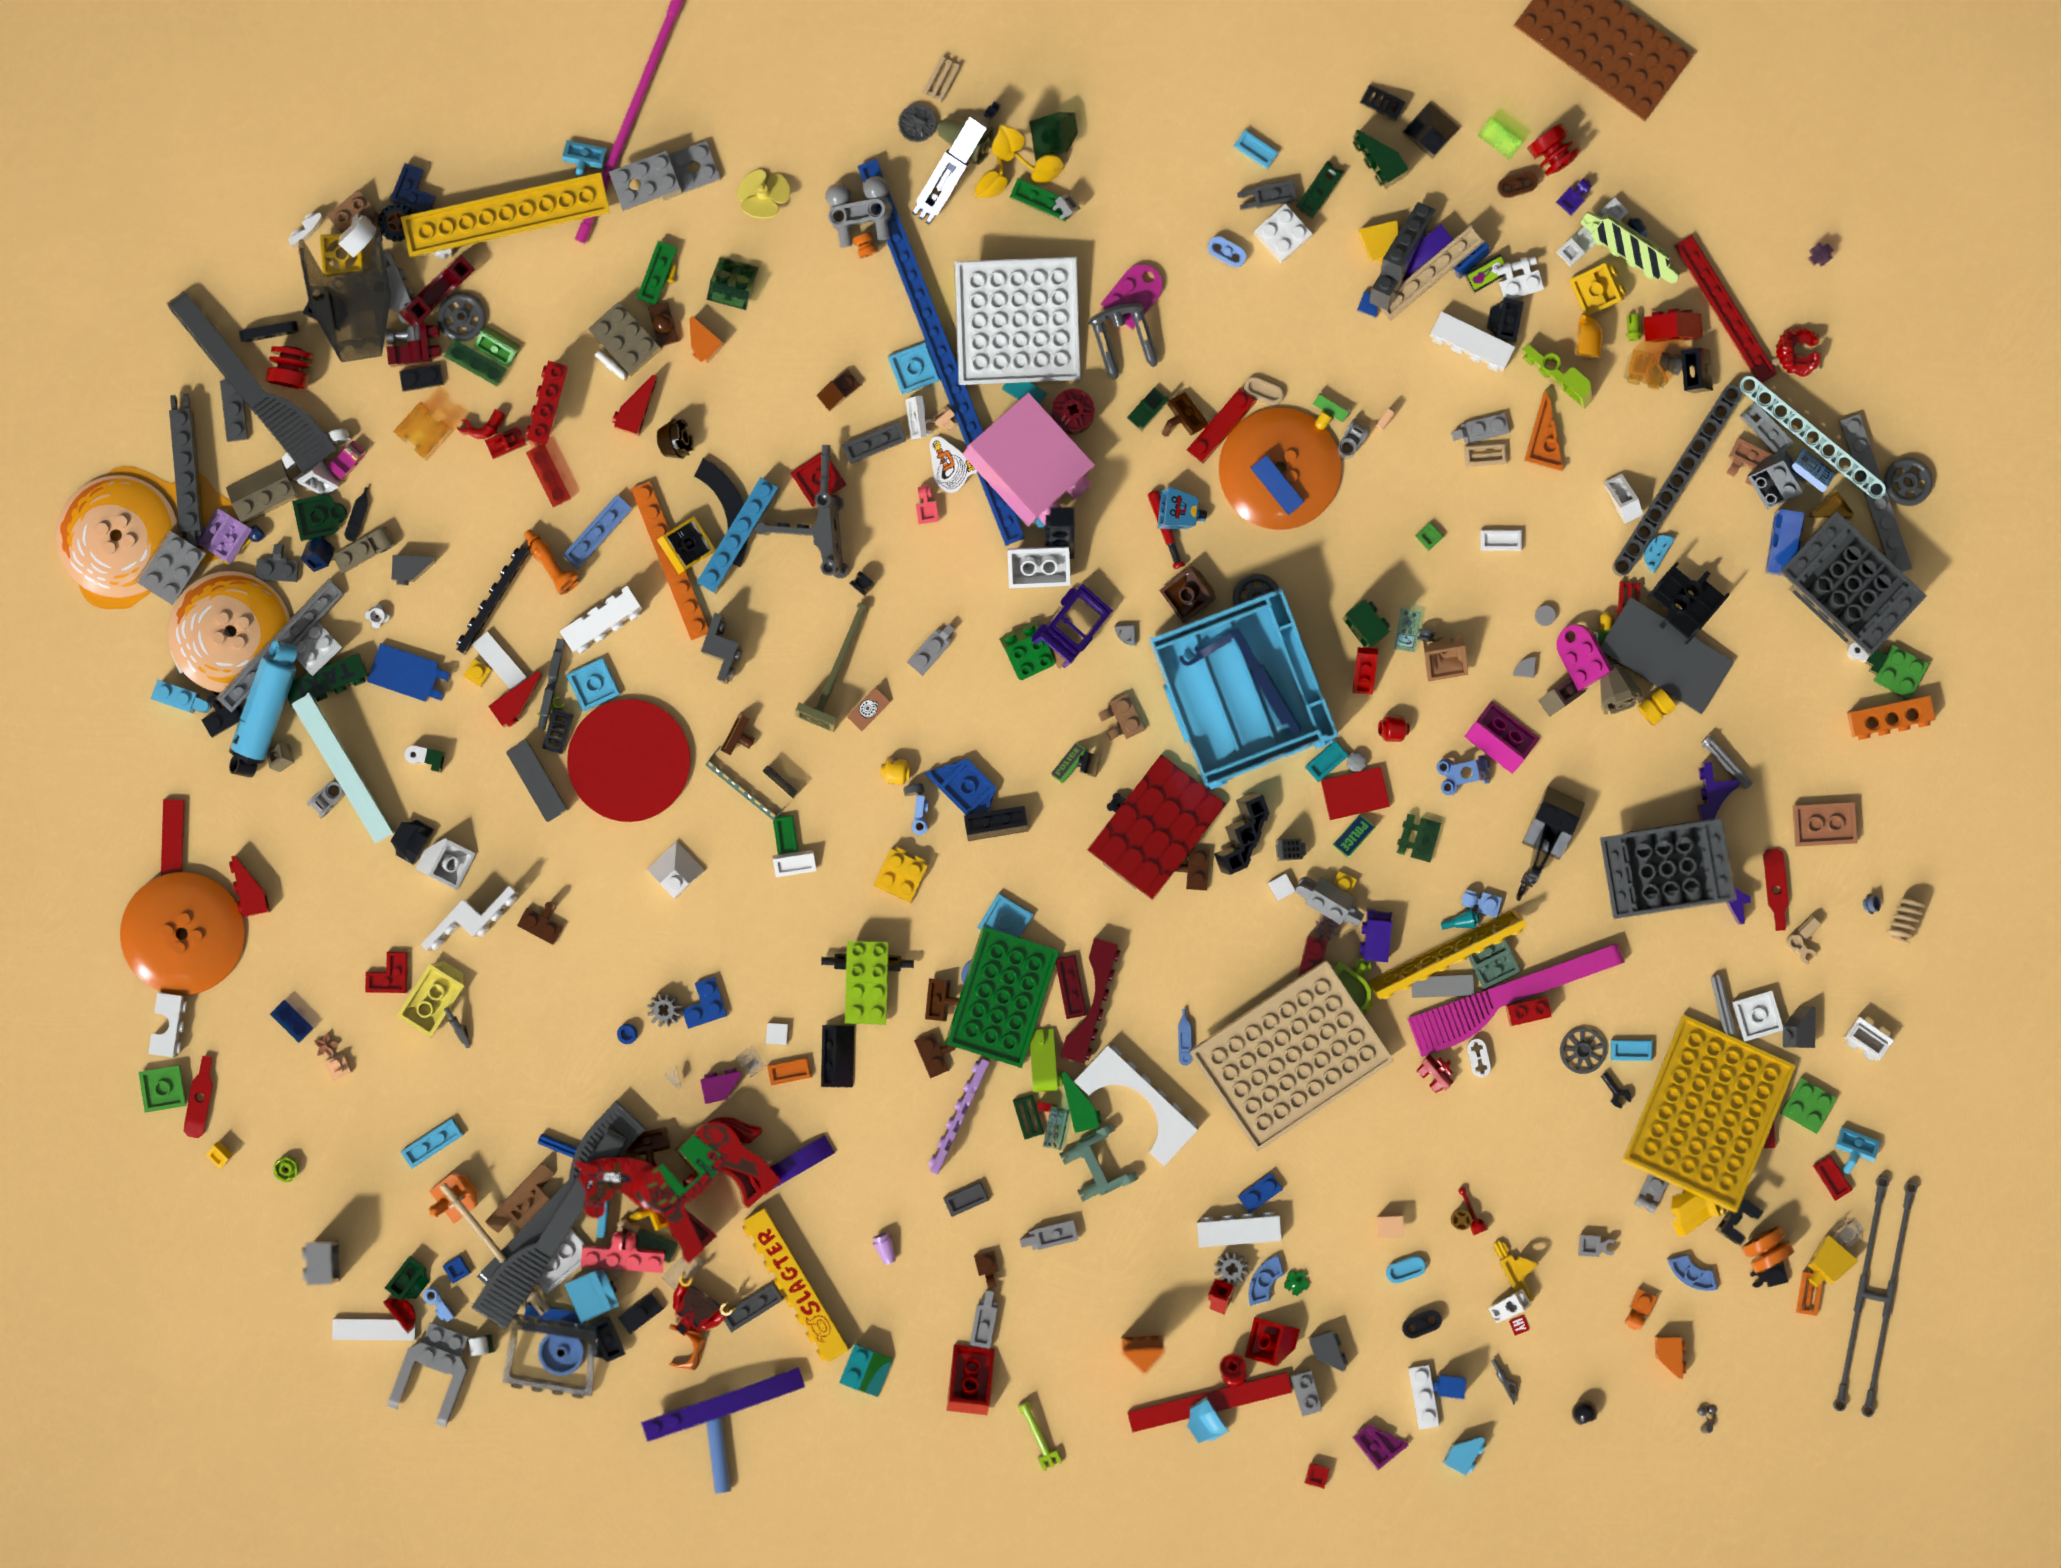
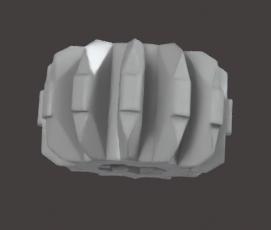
(656, 1010)
(1227, 1262)

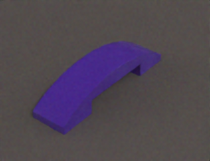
(802, 1160)

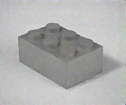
(170, 567)
(321, 1262)

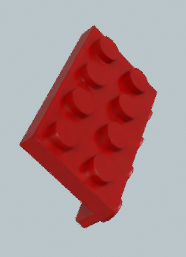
(548, 400)

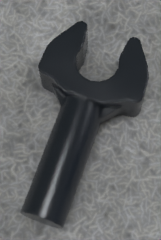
(1615, 1090)

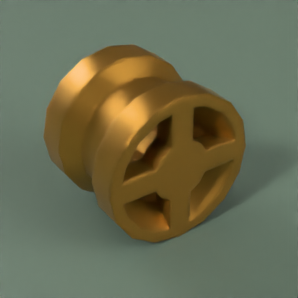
(1463, 1221)

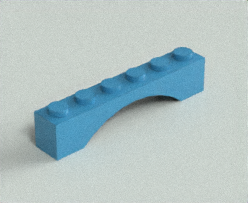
(737, 535)

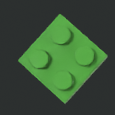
(1901, 672)
(162, 1088)
(1808, 1105)

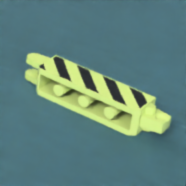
(1630, 245)

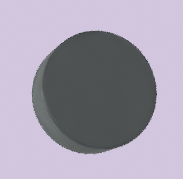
(913, 789)

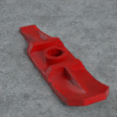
(1776, 876)
(197, 1110)

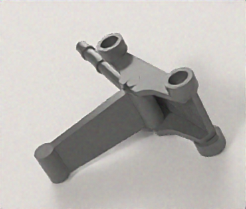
(825, 530)

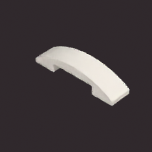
(1582, 240)

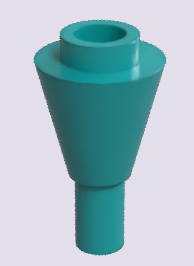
(1465, 920)

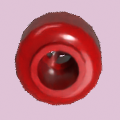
(1393, 728)

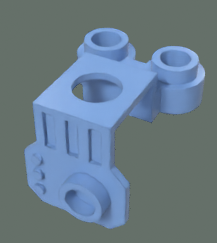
(1479, 767)

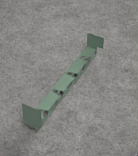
(736, 786)

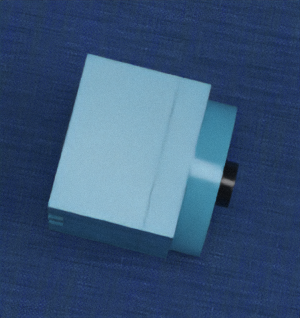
(592, 1295)

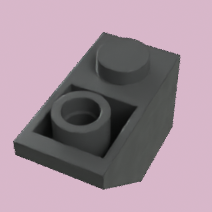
(1326, 1350)

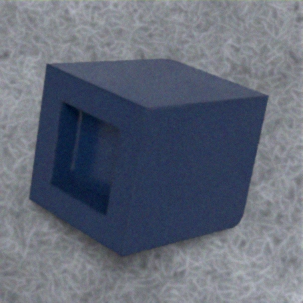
(317, 553)

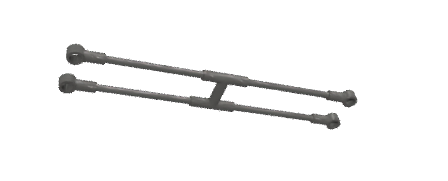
(1886, 1298)

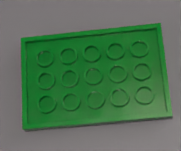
(1002, 997)

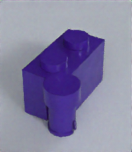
(1377, 936)

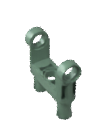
(1100, 1183)

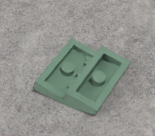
(1494, 964)

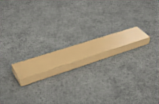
(1434, 270)

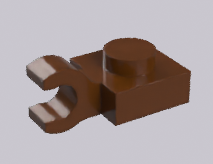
(986, 1265)

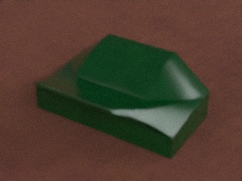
(408, 1280)

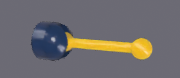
(255, 536)

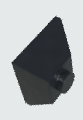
(1431, 130)

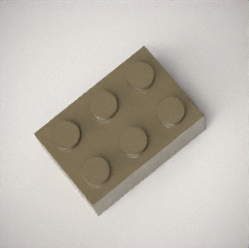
(624, 339)

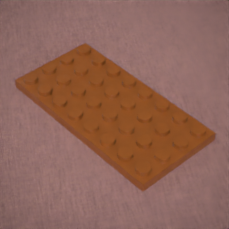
(1608, 48)

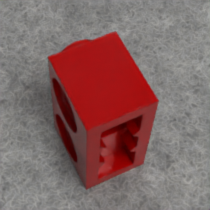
(1528, 1011)

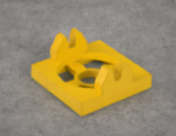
(327, 268)

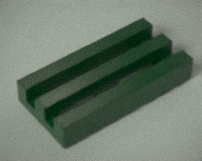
(1033, 1133)

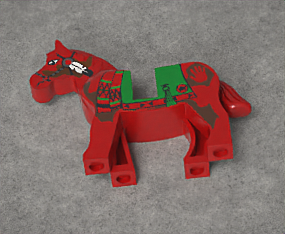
(707, 1151)

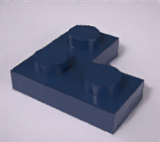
(407, 191)

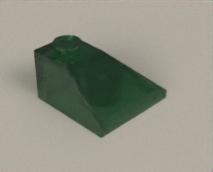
(1053, 133)

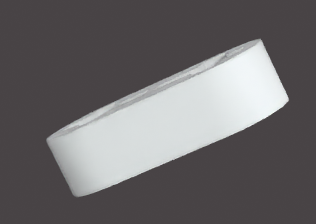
(1474, 1059)

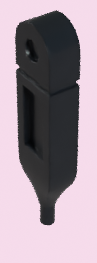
(357, 517)

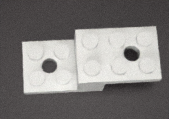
(470, 919)

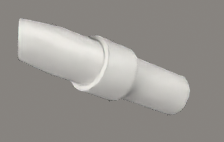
(611, 365)

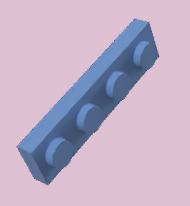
(597, 531)

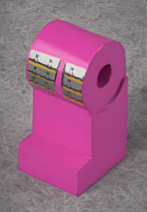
(346, 460)

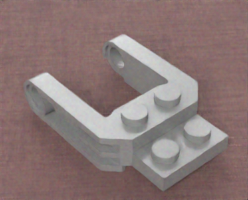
(440, 1351)

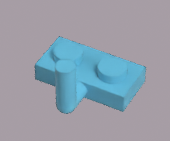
(583, 156)
(1857, 1145)

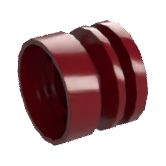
(1079, 421)

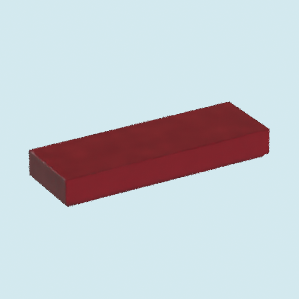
(1070, 987)

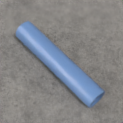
(718, 1456)

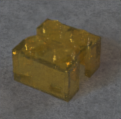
(423, 431)

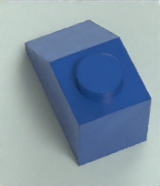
(1450, 1386)

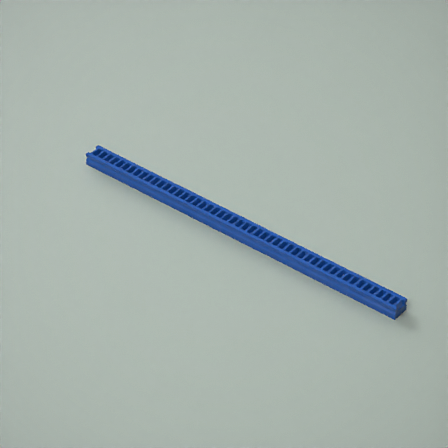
(941, 353)

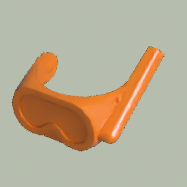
(698, 1346)

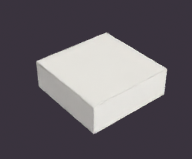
(1281, 887)
(776, 1033)

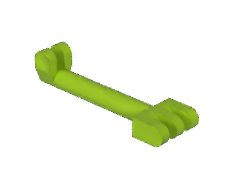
(1047, 1454)

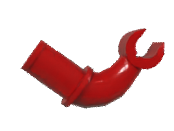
(487, 430)

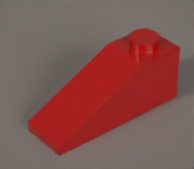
(633, 411)
(513, 703)

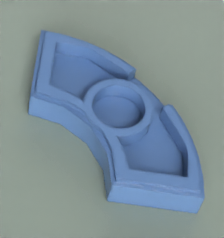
(1691, 1274)
(1263, 1279)

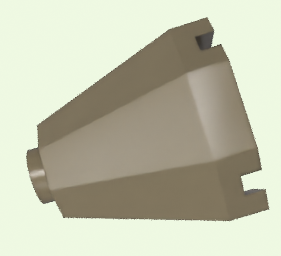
(1618, 691)

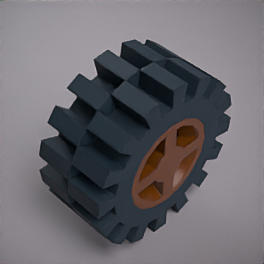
(392, 215)

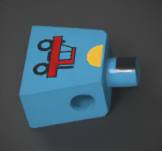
(1179, 510)

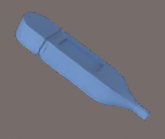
(1184, 1039)

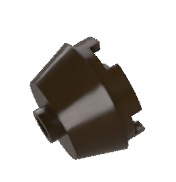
(674, 439)

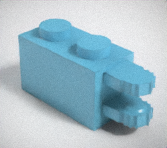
(179, 698)

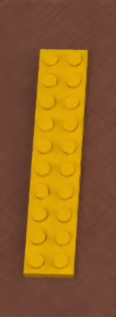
(505, 215)

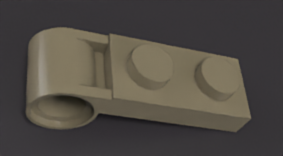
(364, 549)

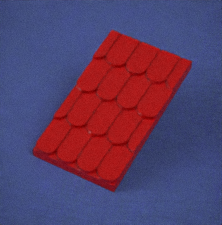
(1156, 827)

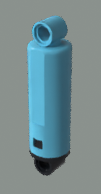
(263, 709)

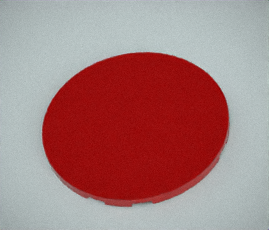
(628, 760)

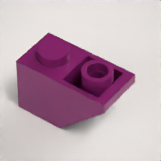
(719, 1087)

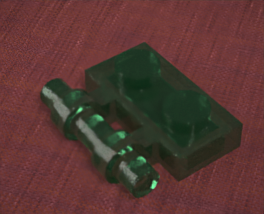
(1425, 838)

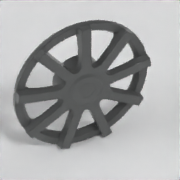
(1582, 1050)

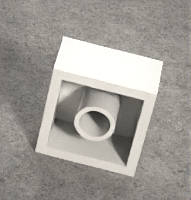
(1283, 233)

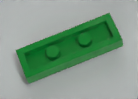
(1036, 198)
(657, 273)

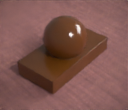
(663, 324)

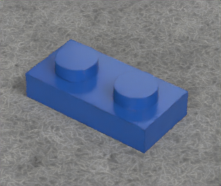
(1260, 1193)

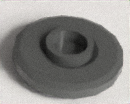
(917, 123)

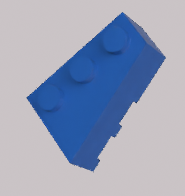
(1784, 539)

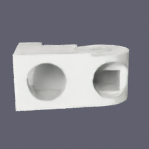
(1510, 1306)

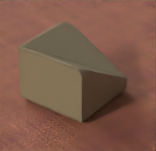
(280, 756)

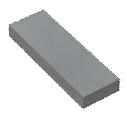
(1444, 986)

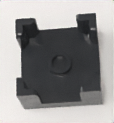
(1732, 1219)

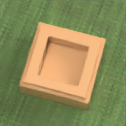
(1385, 419)

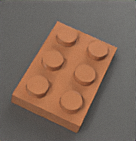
(1824, 824)

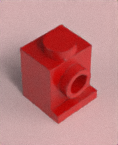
(1220, 1296)

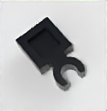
(1772, 1276)

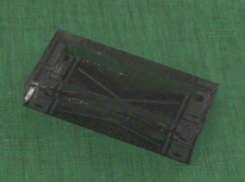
(780, 781)

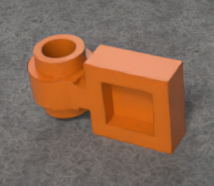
(1642, 1303)

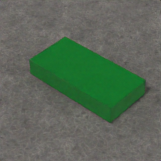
(785, 834)

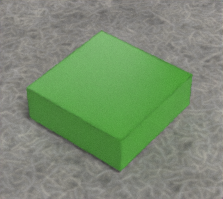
(1429, 536)

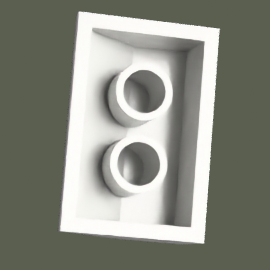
(1038, 567)

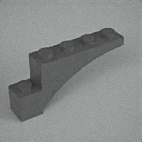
(1400, 255)

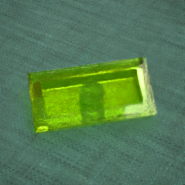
(1500, 138)

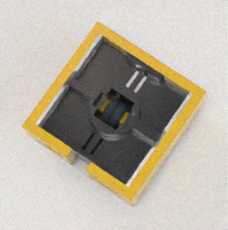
(686, 545)

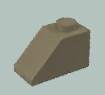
(1560, 697)

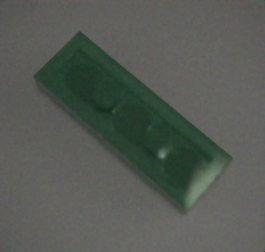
(475, 363)

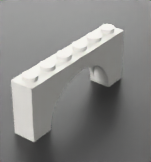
(1111, 1069)

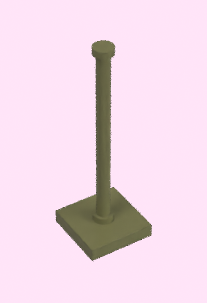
(816, 714)

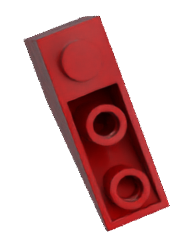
(251, 894)

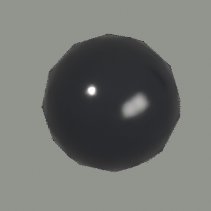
(1584, 1412)

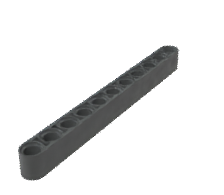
(1679, 470)

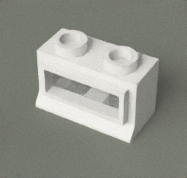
(1868, 1039)

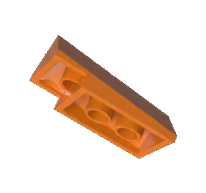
(1143, 1350)

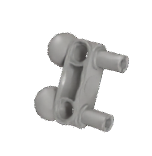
(859, 212)

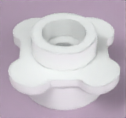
(377, 610)

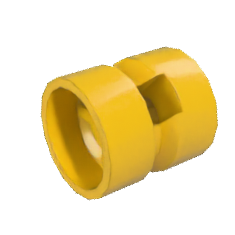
(1656, 707)

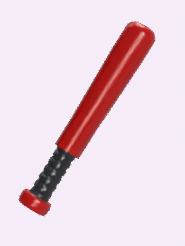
(1154, 498)

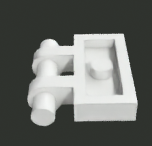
(1521, 284)

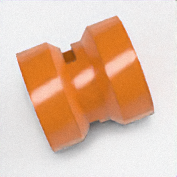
(865, 245)

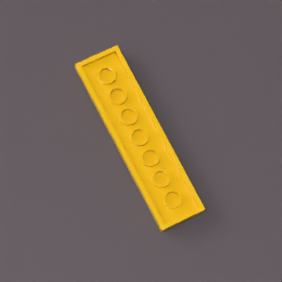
(1447, 954)

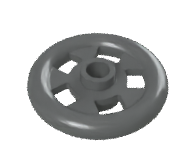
(471, 330)
(1919, 494)
(1247, 583)

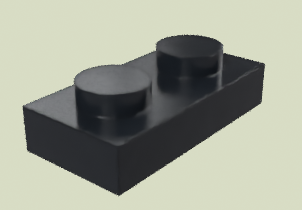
(421, 378)

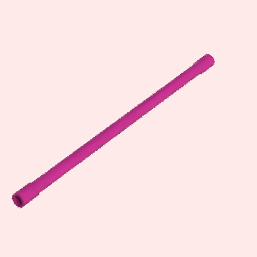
(672, 12)

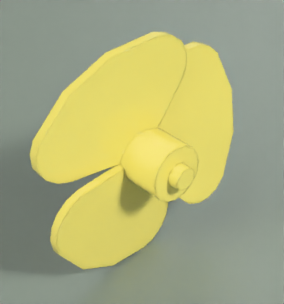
(757, 194)

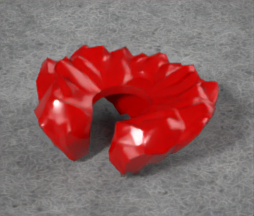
(1789, 359)

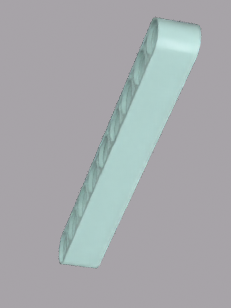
(1803, 432)

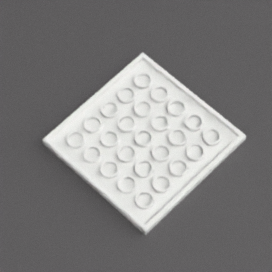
(1017, 320)

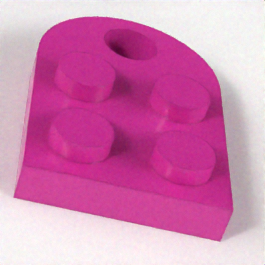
(1133, 289)
(1583, 657)

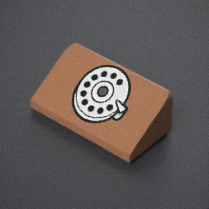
(868, 709)

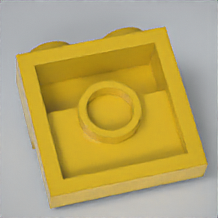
(1598, 289)
(901, 874)

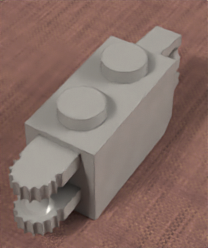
(399, 293)
(1329, 900)

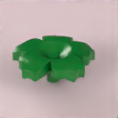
(1296, 1282)

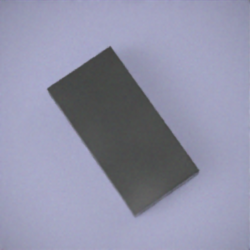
(966, 1199)

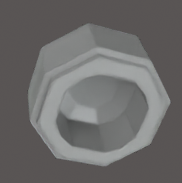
(1356, 761)

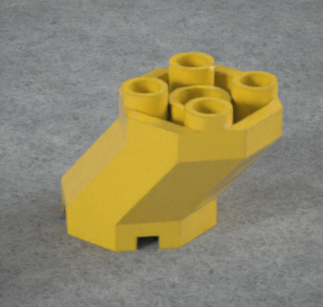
(1692, 1212)

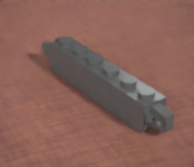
(186, 470)

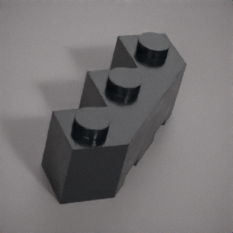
(1243, 834)

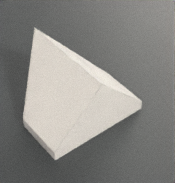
(318, 479)

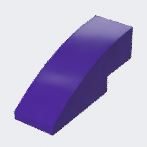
(1428, 248)

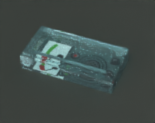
(1407, 630)
(1056, 1128)

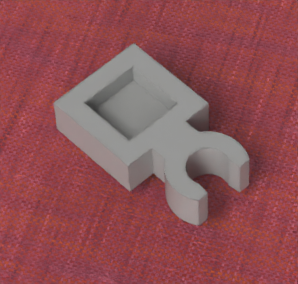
(1591, 1246)

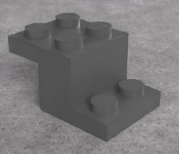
(721, 648)

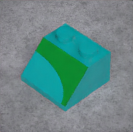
(866, 1370)

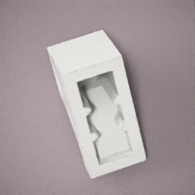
(1624, 498)

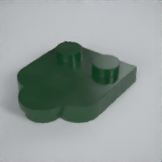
(318, 516)

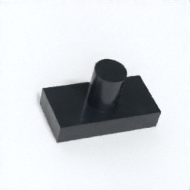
(640, 1313)

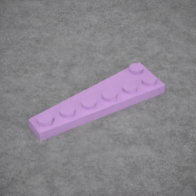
(954, 1123)

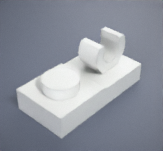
(916, 419)

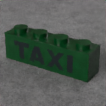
(329, 679)

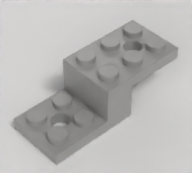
(664, 175)

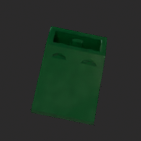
(1381, 158)

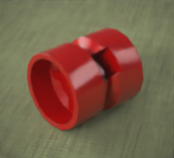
(1233, 1370)

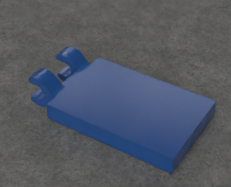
(406, 673)

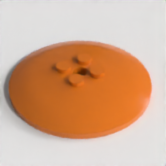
(1285, 437)
(212, 941)

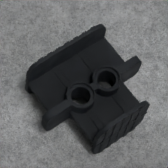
(1695, 609)

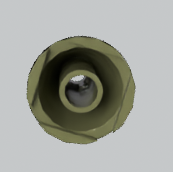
(950, 129)

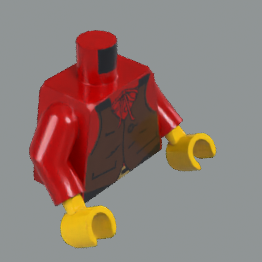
(696, 1308)

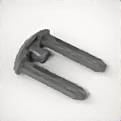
(1116, 314)

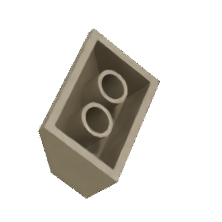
(261, 492)

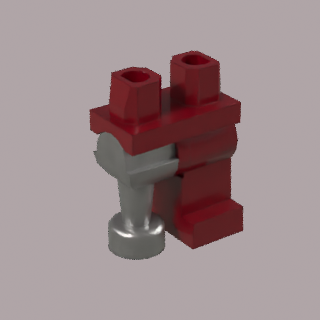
(418, 345)

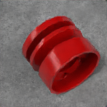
(1554, 149)
(289, 367)

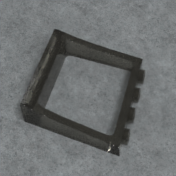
(557, 1328)

